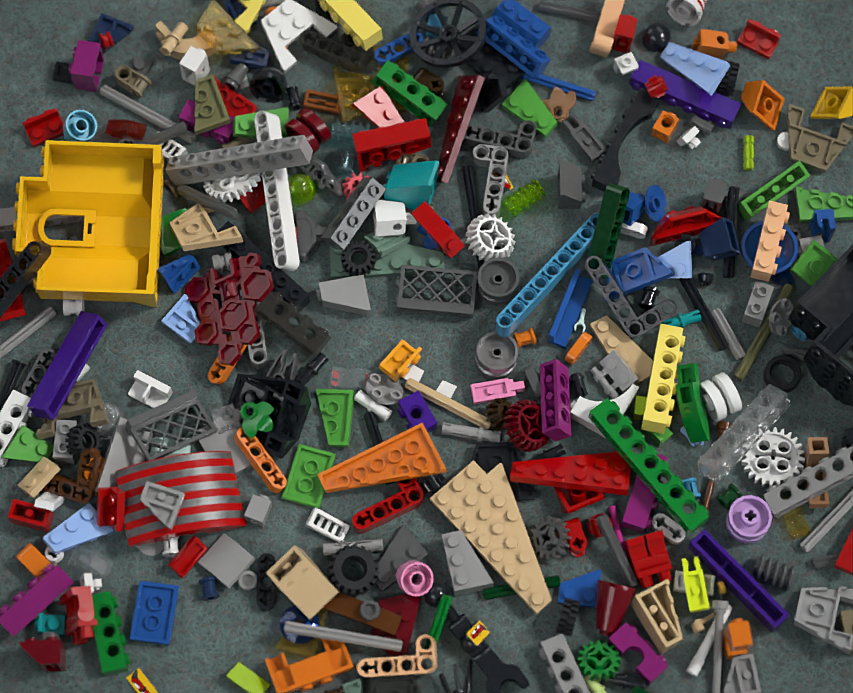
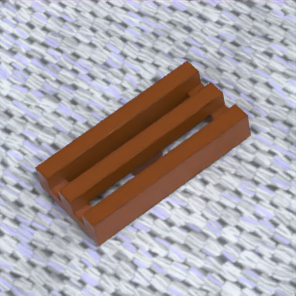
(335, 110)

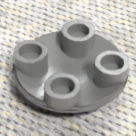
(779, 316)
(384, 389)

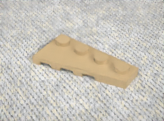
(613, 338)

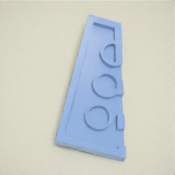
(696, 66)

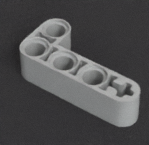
(493, 183)

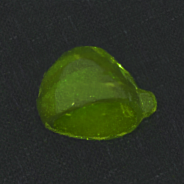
(301, 189)

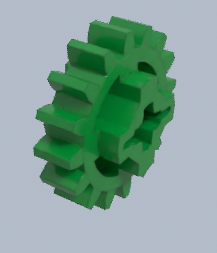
(598, 660)

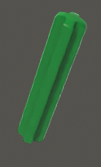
(439, 619)

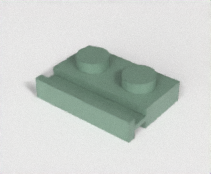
(386, 244)

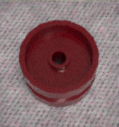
(310, 126)

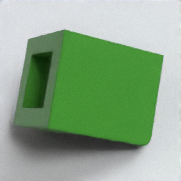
(659, 438)

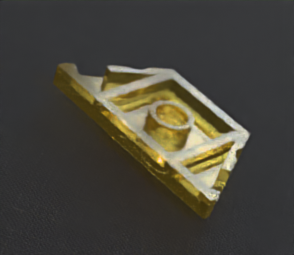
(223, 32)
(349, 89)

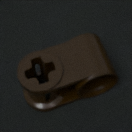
(431, 81)

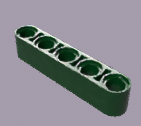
(609, 224)

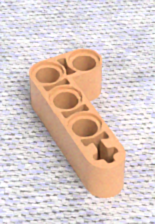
(606, 27)
(397, 662)

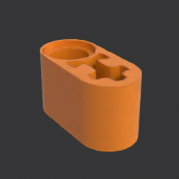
(32, 560)

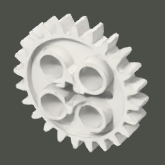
(231, 187)
(771, 474)

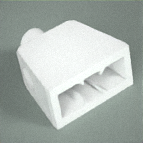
(390, 218)

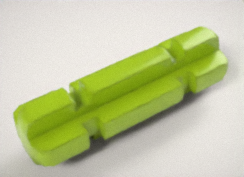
(748, 153)

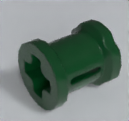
(729, 496)

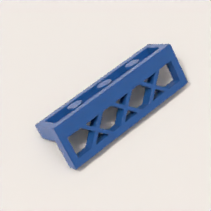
(569, 310)

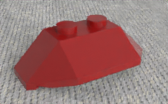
(688, 222)

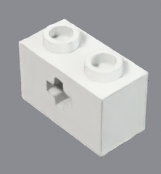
(194, 65)

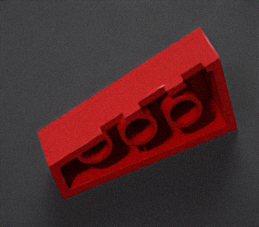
(390, 142)

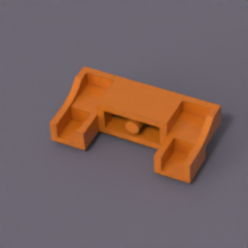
(310, 671)

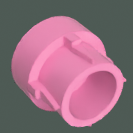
(423, 582)

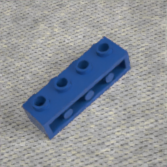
(515, 47)

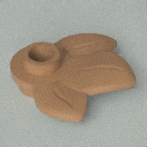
(560, 101)

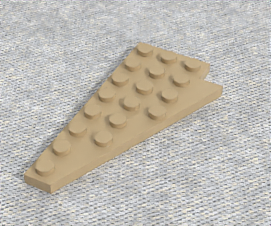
(491, 522)

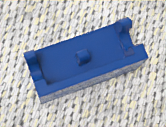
(823, 222)

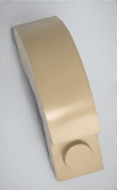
(180, 50)

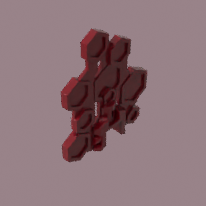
(236, 315)

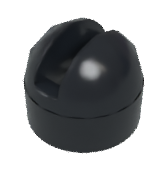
(705, 277)

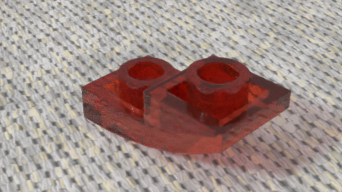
(119, 127)

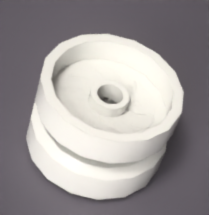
(720, 397)

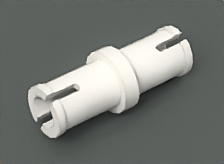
(373, 406)

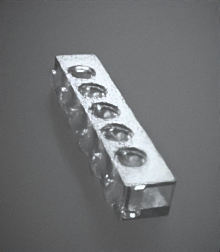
(743, 433)

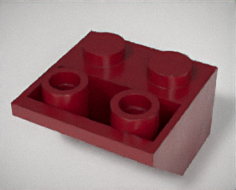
(47, 653)

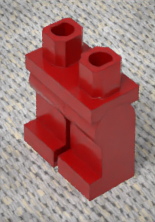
(647, 564)
(79, 614)

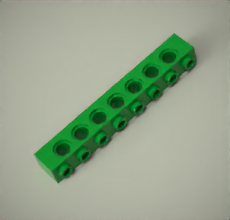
(688, 522)

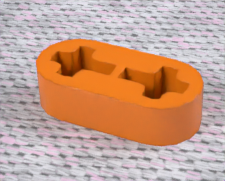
(578, 348)

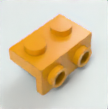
(399, 360)

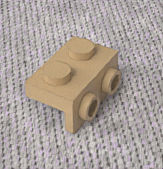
(38, 477)

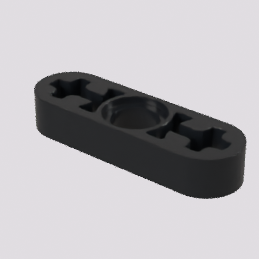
(260, 596)

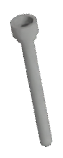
(720, 609)

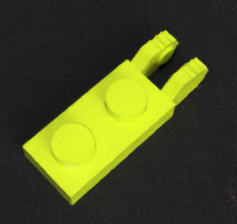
(695, 587)

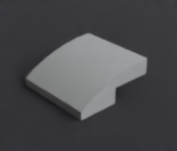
(226, 560)

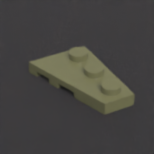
(210, 107)

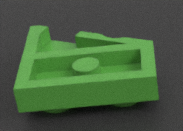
(27, 446)

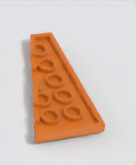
(396, 459)

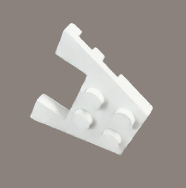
(286, 25)

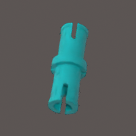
(682, 320)

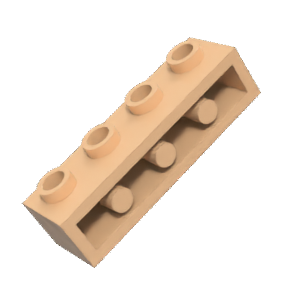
(769, 239)

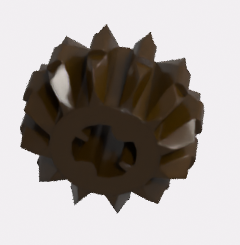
(496, 412)

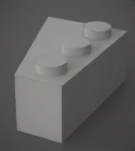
(464, 567)

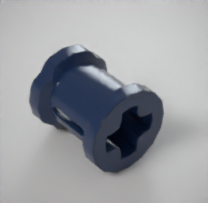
(209, 588)

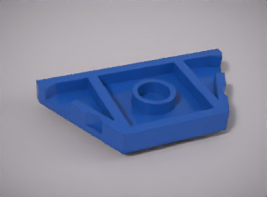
(637, 271)

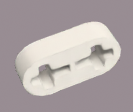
(636, 230)
(672, 525)

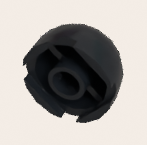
(268, 82)

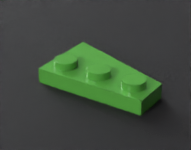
(527, 105)
(337, 415)

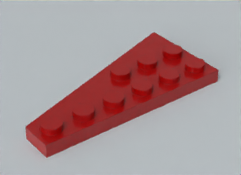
(588, 472)

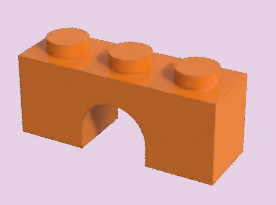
(737, 638)

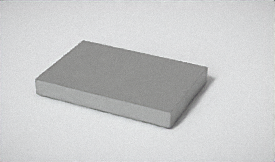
(225, 442)

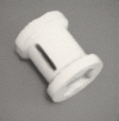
(170, 547)

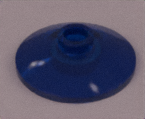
(293, 614)

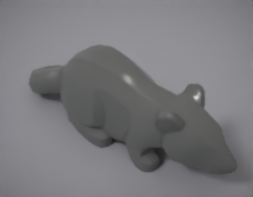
(320, 172)

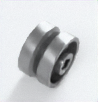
(496, 356)

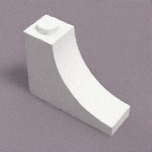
(581, 408)

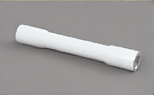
(699, 659)

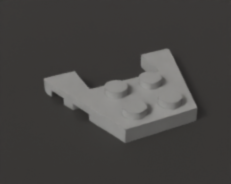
(818, 613)

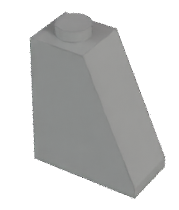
(345, 295)

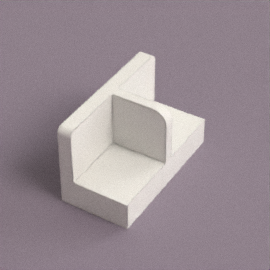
(149, 390)

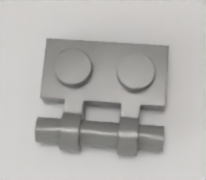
(619, 372)

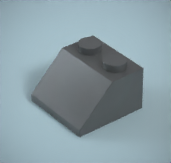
(569, 186)

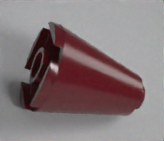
(611, 605)

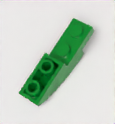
(690, 403)

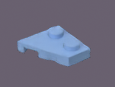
(679, 260)
(182, 320)

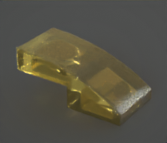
(796, 523)

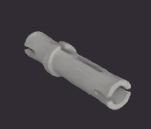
(470, 432)
(372, 545)

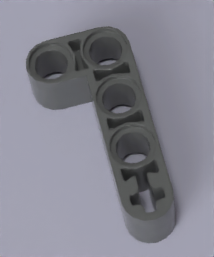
(498, 137)

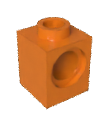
(663, 133)

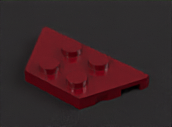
(407, 607)

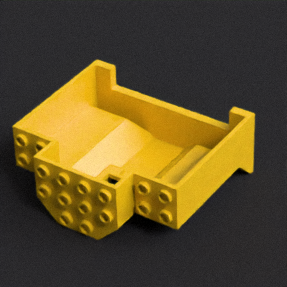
(116, 192)

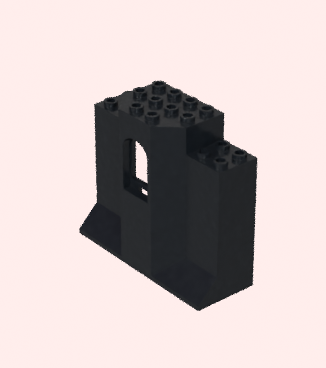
(827, 319)

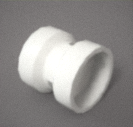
(73, 306)

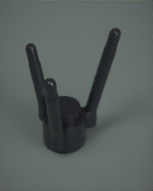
(457, 681)

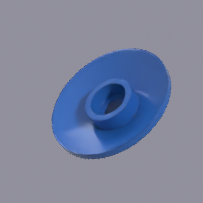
(655, 203)

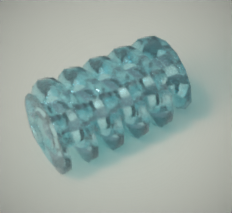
(345, 130)

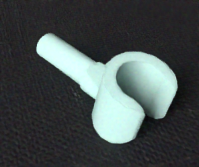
(581, 320)

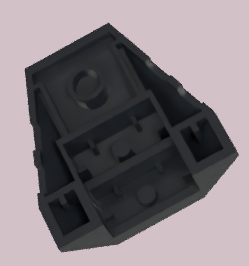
(290, 406)

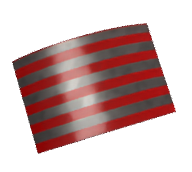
(209, 501)

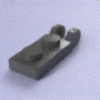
(585, 138)

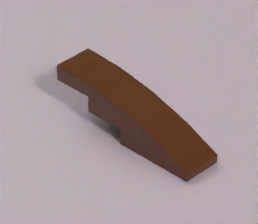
(350, 609)

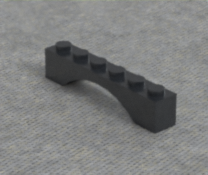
(641, 110)

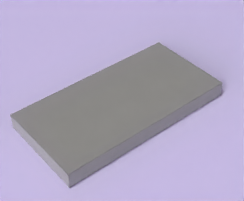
(120, 454)

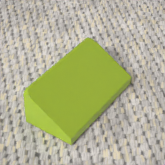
(247, 680)

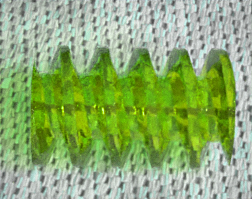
(523, 197)

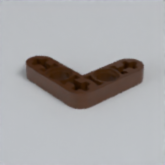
(81, 482)

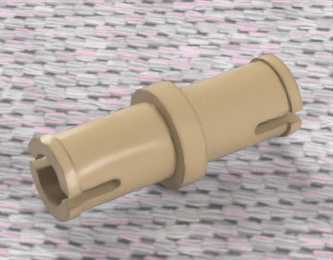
(173, 39)

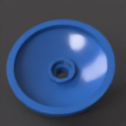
(788, 251)

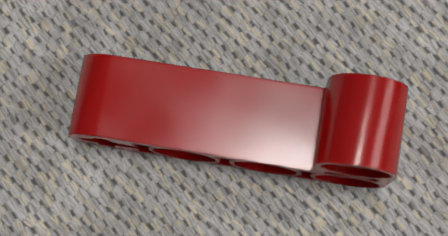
(385, 506)

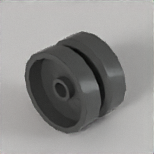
(498, 281)

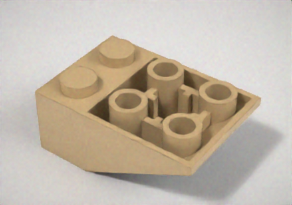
(302, 581)

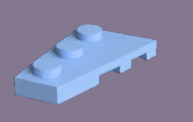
(76, 530)

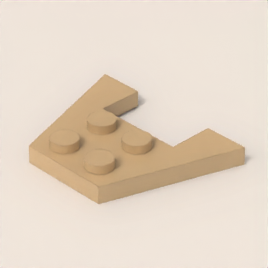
(197, 231)

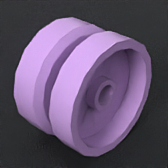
(748, 508)

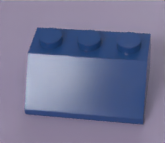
(523, 21)

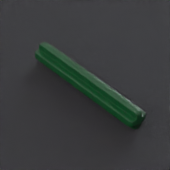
(506, 590)

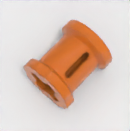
(525, 338)

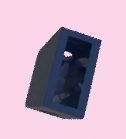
(718, 241)

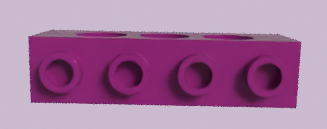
(555, 400)

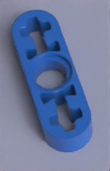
(384, 50)

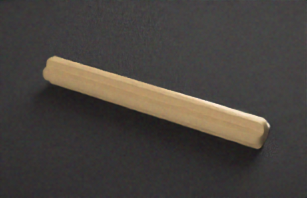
(448, 403)

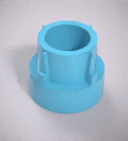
(84, 119)

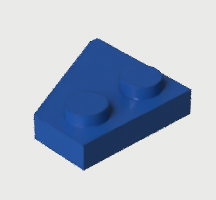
(178, 272)
(580, 589)

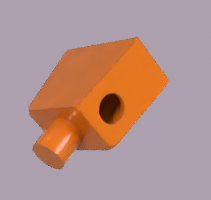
(713, 43)

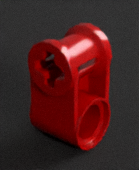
(577, 536)

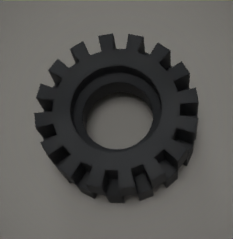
(728, 82)
(358, 248)
(75, 439)
(568, 616)

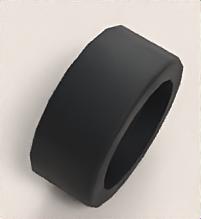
(785, 360)

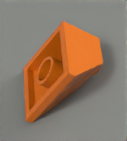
(763, 102)

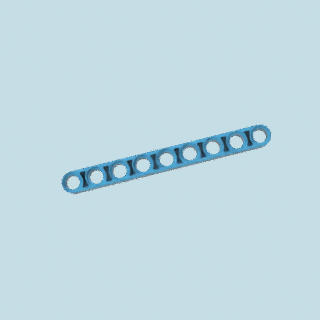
(545, 280)

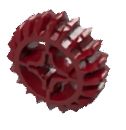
(522, 426)

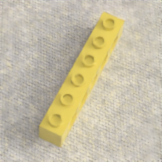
(652, 419)

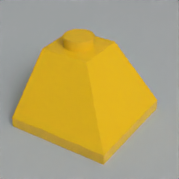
(834, 103)

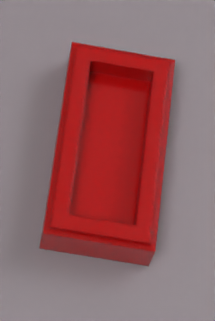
(187, 556)

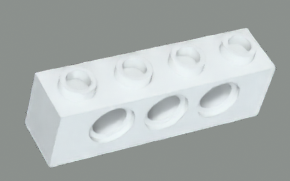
(14, 403)

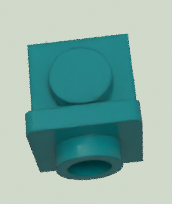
(50, 623)

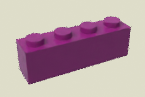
(641, 504)
(34, 598)

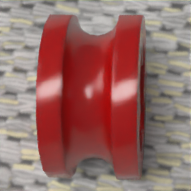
(106, 40)

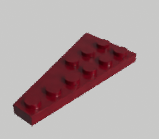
(461, 110)

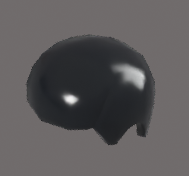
(656, 37)

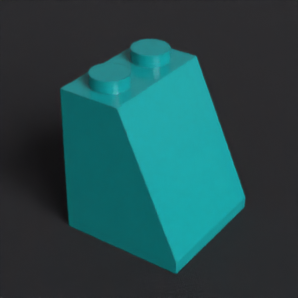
(411, 183)

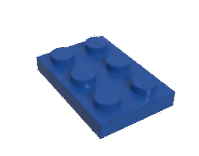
(154, 613)

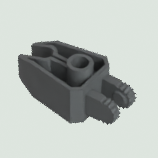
(281, 370)

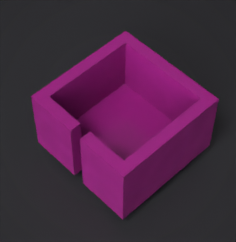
(86, 62)

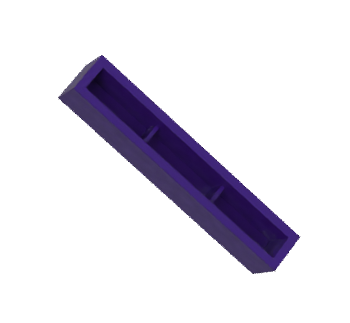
(688, 96)
(67, 365)
(738, 580)

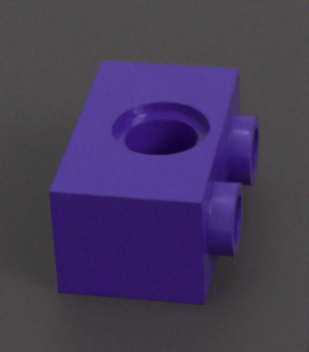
(416, 404)

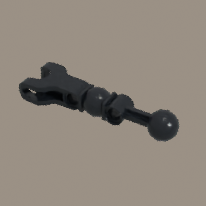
(482, 654)

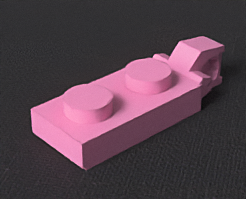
(500, 388)

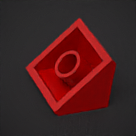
(574, 499)

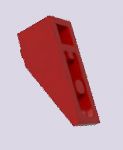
(437, 230)

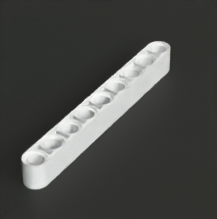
(278, 199)

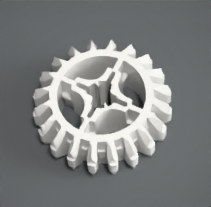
(484, 241)

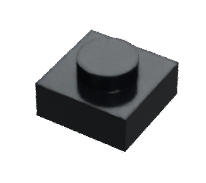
(61, 73)

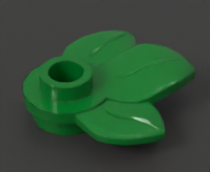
(258, 420)

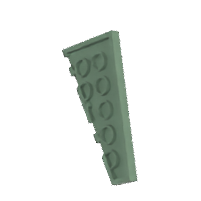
(390, 264)

